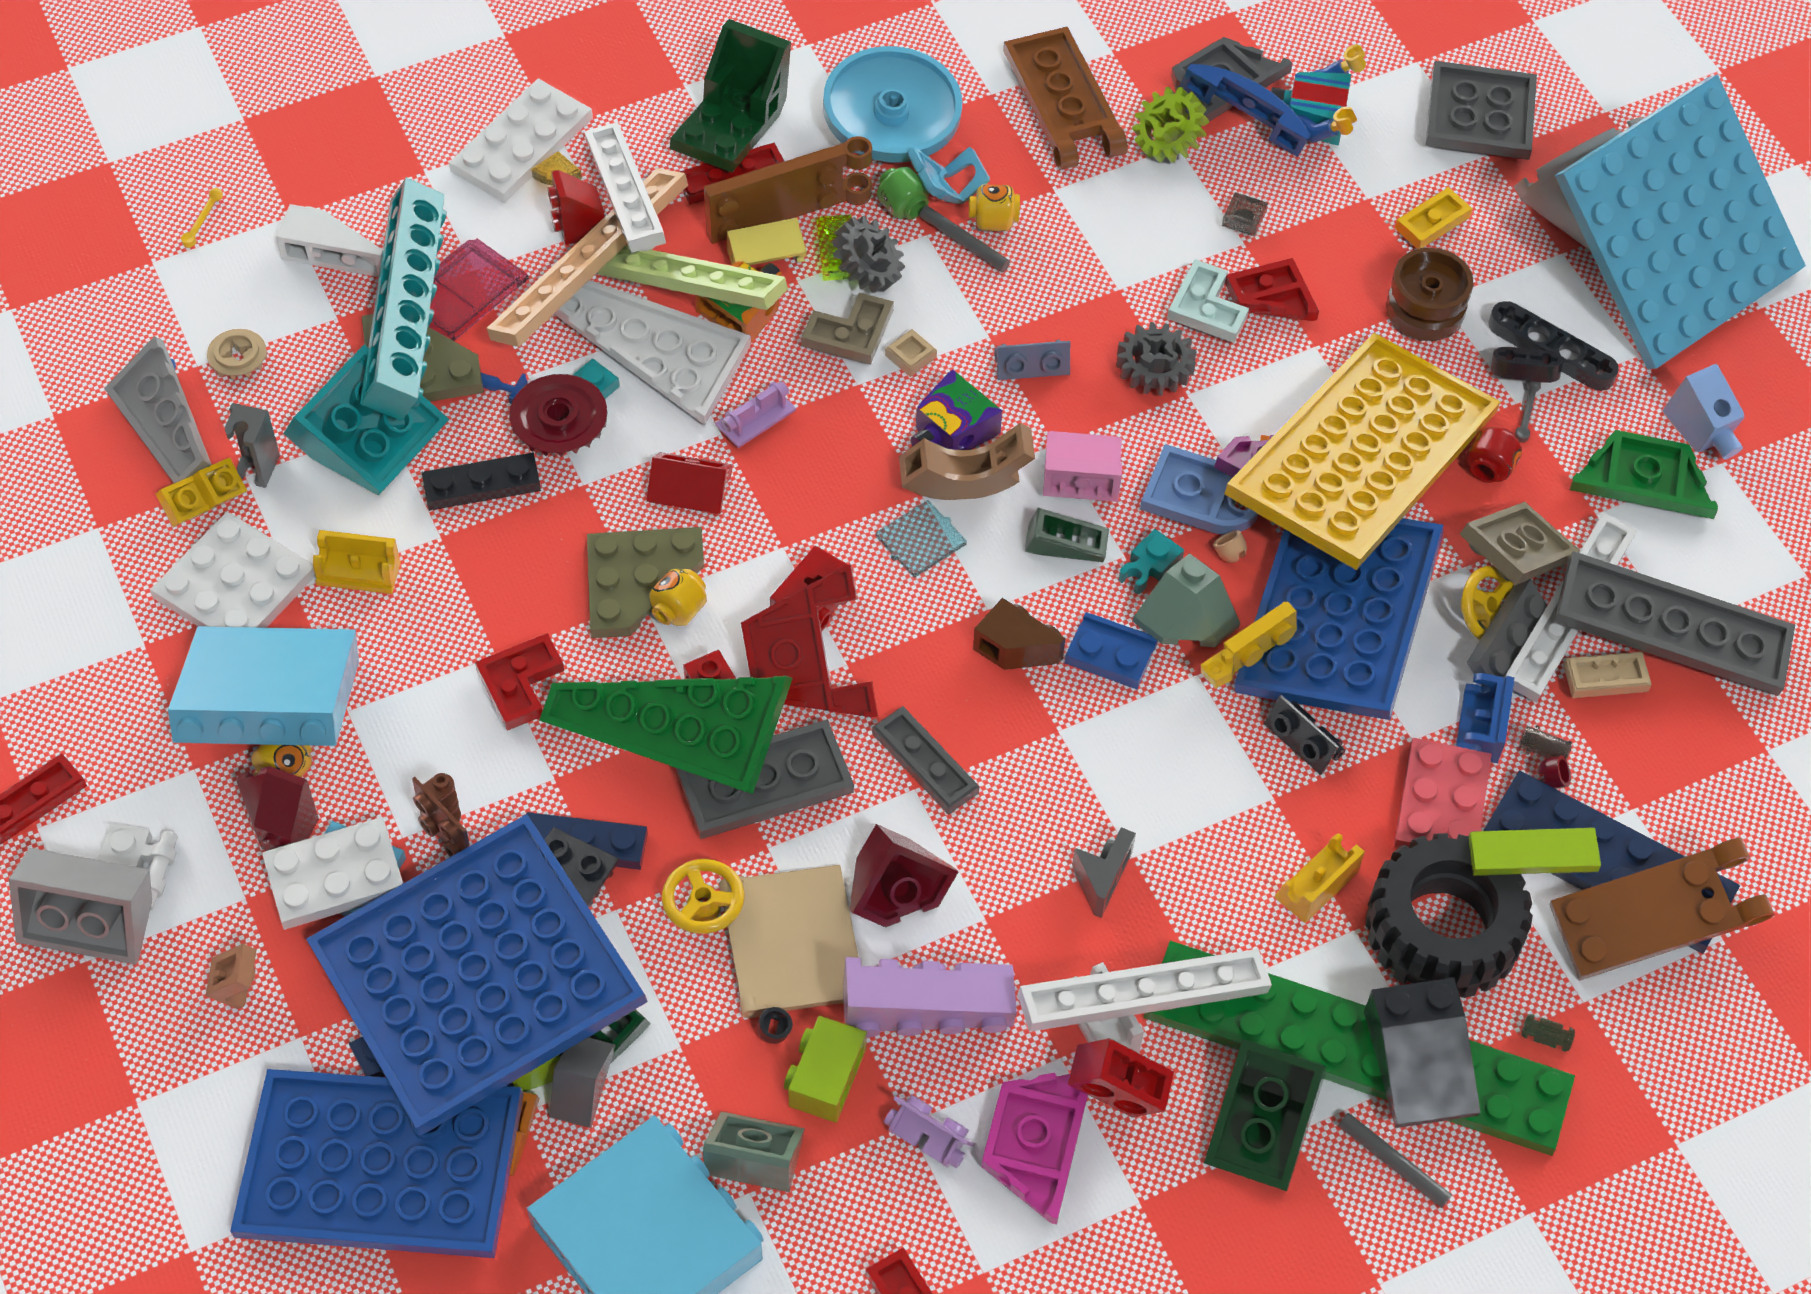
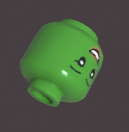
(902, 193)

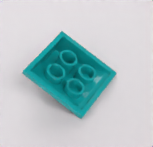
(357, 439)

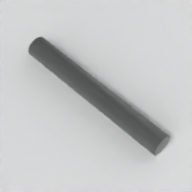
(964, 238)
(1395, 1160)

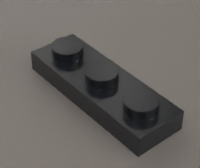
(481, 481)

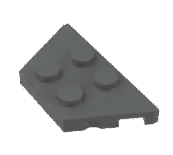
(1235, 58)

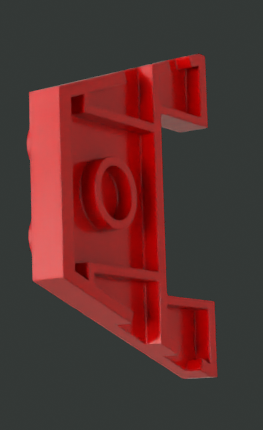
(790, 643)

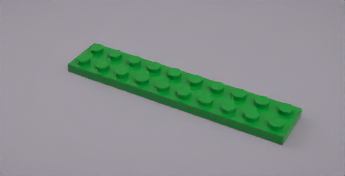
(1515, 1095)

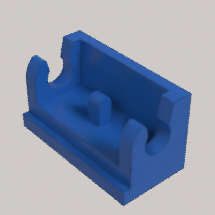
(1485, 714)

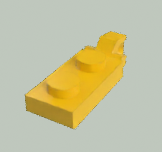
(1250, 644)

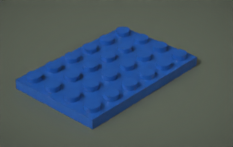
(1350, 622)
(348, 1168)

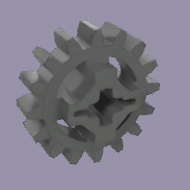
(868, 254)
(1156, 358)

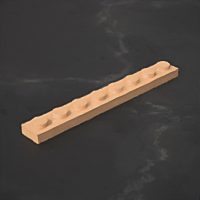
(577, 266)

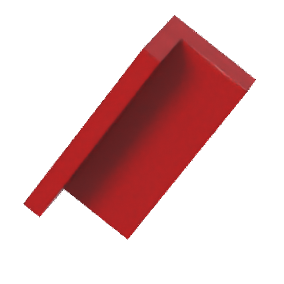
(688, 482)

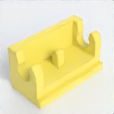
(766, 242)

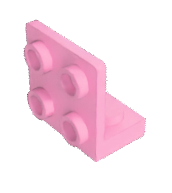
(1082, 466)

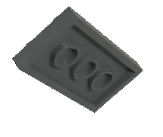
(798, 772)

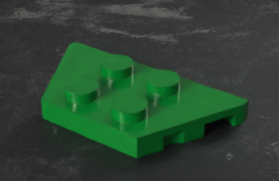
(1648, 474)

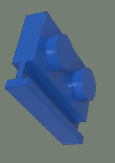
(1111, 650)

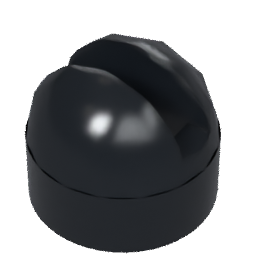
(782, 1029)

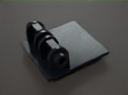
(582, 862)

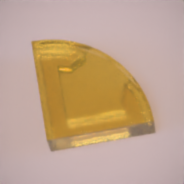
(557, 161)

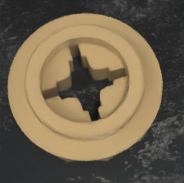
(246, 343)

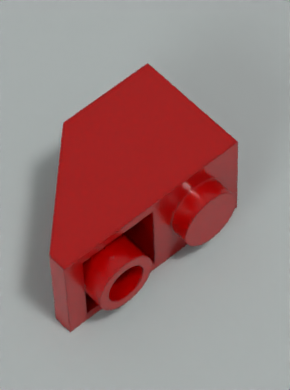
(576, 206)

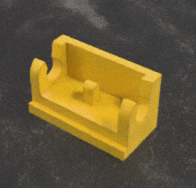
(356, 562)
(1320, 879)

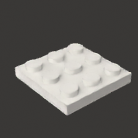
(233, 578)

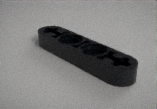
(1556, 341)

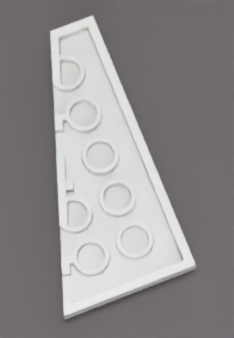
(664, 347)

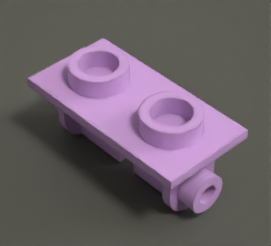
(757, 414)
(944, 1138)

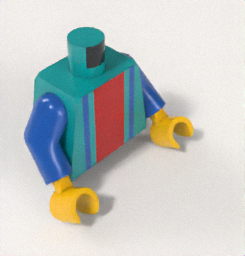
(1322, 97)

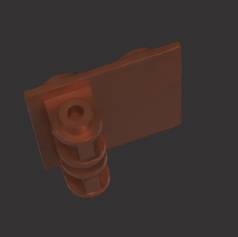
(441, 812)

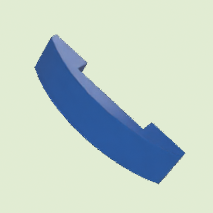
(1250, 98)

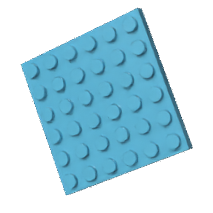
(1681, 221)

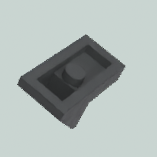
(1102, 874)

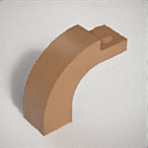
(967, 473)

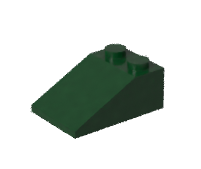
(1265, 1114)

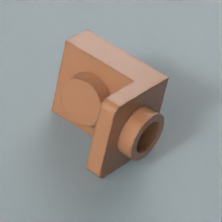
(232, 976)

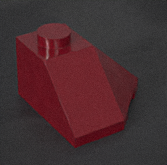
(278, 806)
(897, 878)

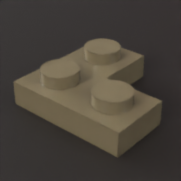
(851, 337)

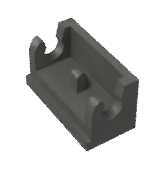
(255, 441)

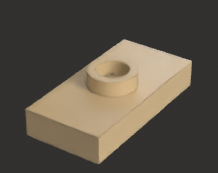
(1607, 675)

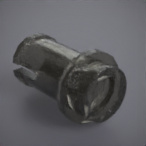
(1543, 743)

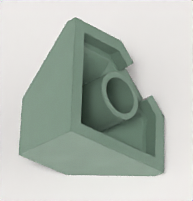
(1188, 606)

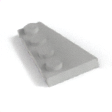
(158, 411)

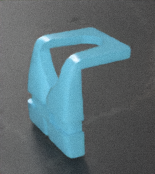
(933, 174)

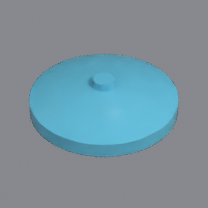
(894, 101)

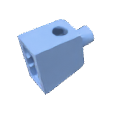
(1706, 412)

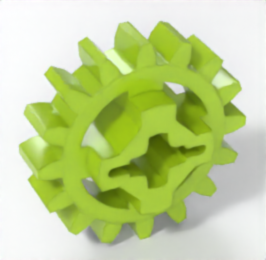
(1170, 125)

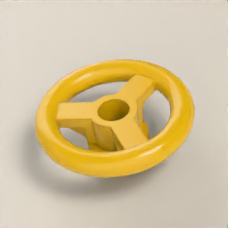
(1482, 605)
(703, 913)

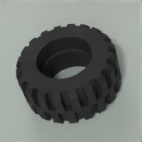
(1422, 954)

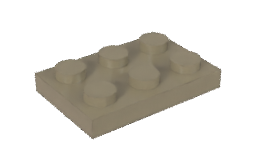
(1518, 543)

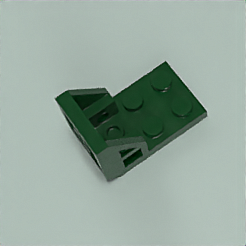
(740, 97)

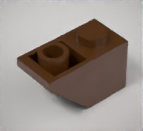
(1016, 638)

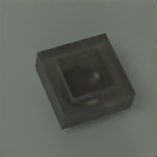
(1244, 214)

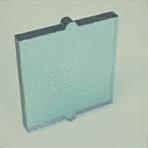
(921, 538)

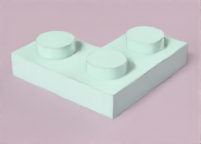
(1202, 309)

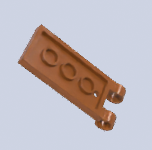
(1063, 94)
(788, 189)
(1655, 911)

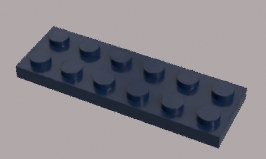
(1622, 850)

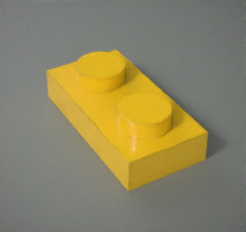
(1433, 218)

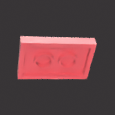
(1442, 791)

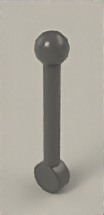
(1523, 433)

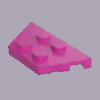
(1035, 1140)

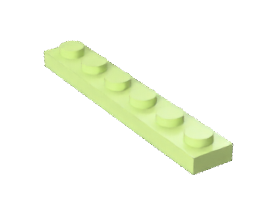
(697, 277)

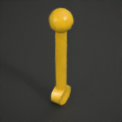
(188, 239)

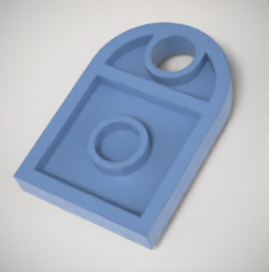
(1192, 492)

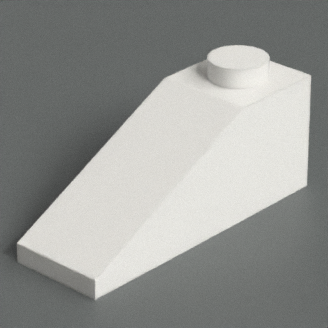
(324, 241)

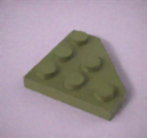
(450, 367)
(626, 569)

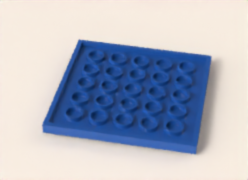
(475, 973)

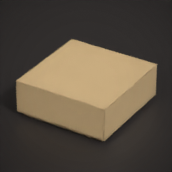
(911, 352)

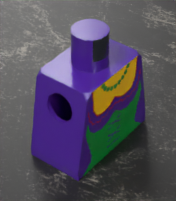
(956, 415)

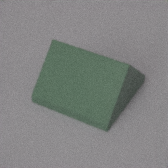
(753, 1151)

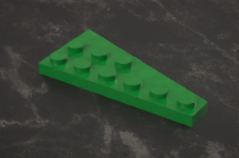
(690, 724)

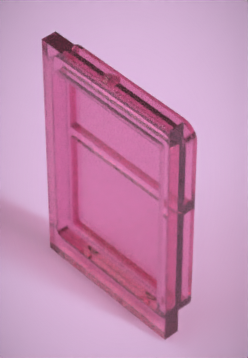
(471, 286)

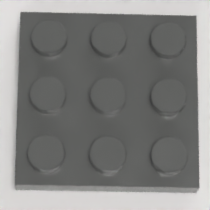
(1481, 110)

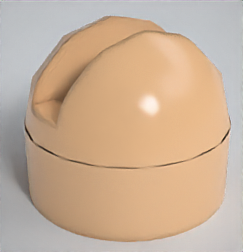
(1231, 546)

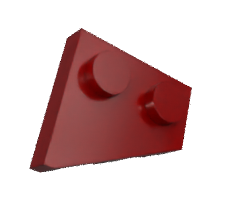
(1273, 291)

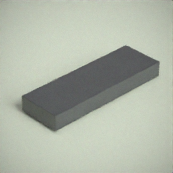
(925, 760)

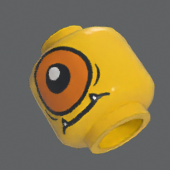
(995, 207)
(678, 597)
(288, 758)

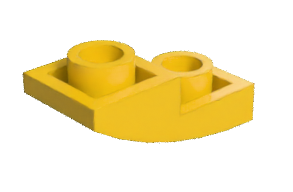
(201, 492)

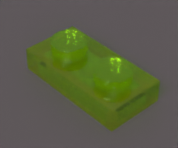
(826, 228)

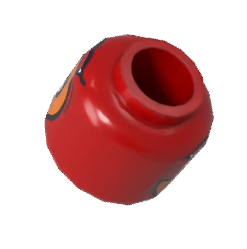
(1494, 454)

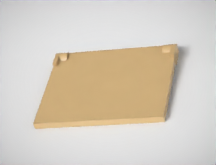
(791, 940)

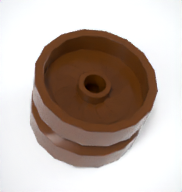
(1429, 294)

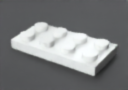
(520, 139)

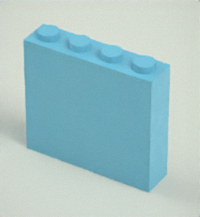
(264, 686)
(646, 1221)

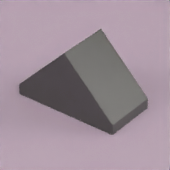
(580, 1081)

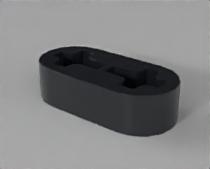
(1526, 364)

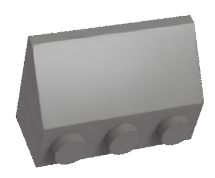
(80, 905)

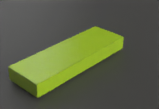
(1534, 851)

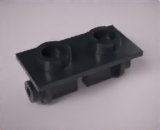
(1298, 731)

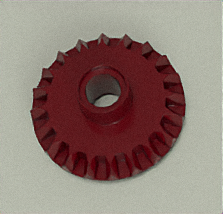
(558, 414)

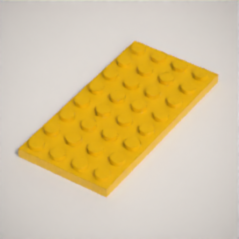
(1362, 450)

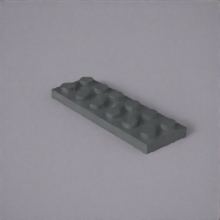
(1675, 623)

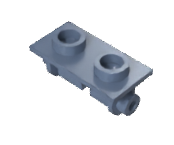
(1033, 360)

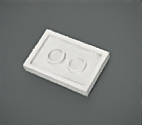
(332, 872)

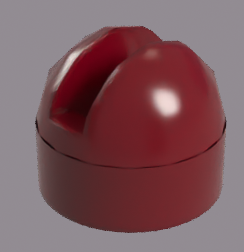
(1555, 772)

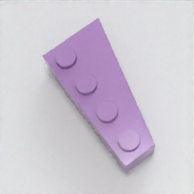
(928, 997)

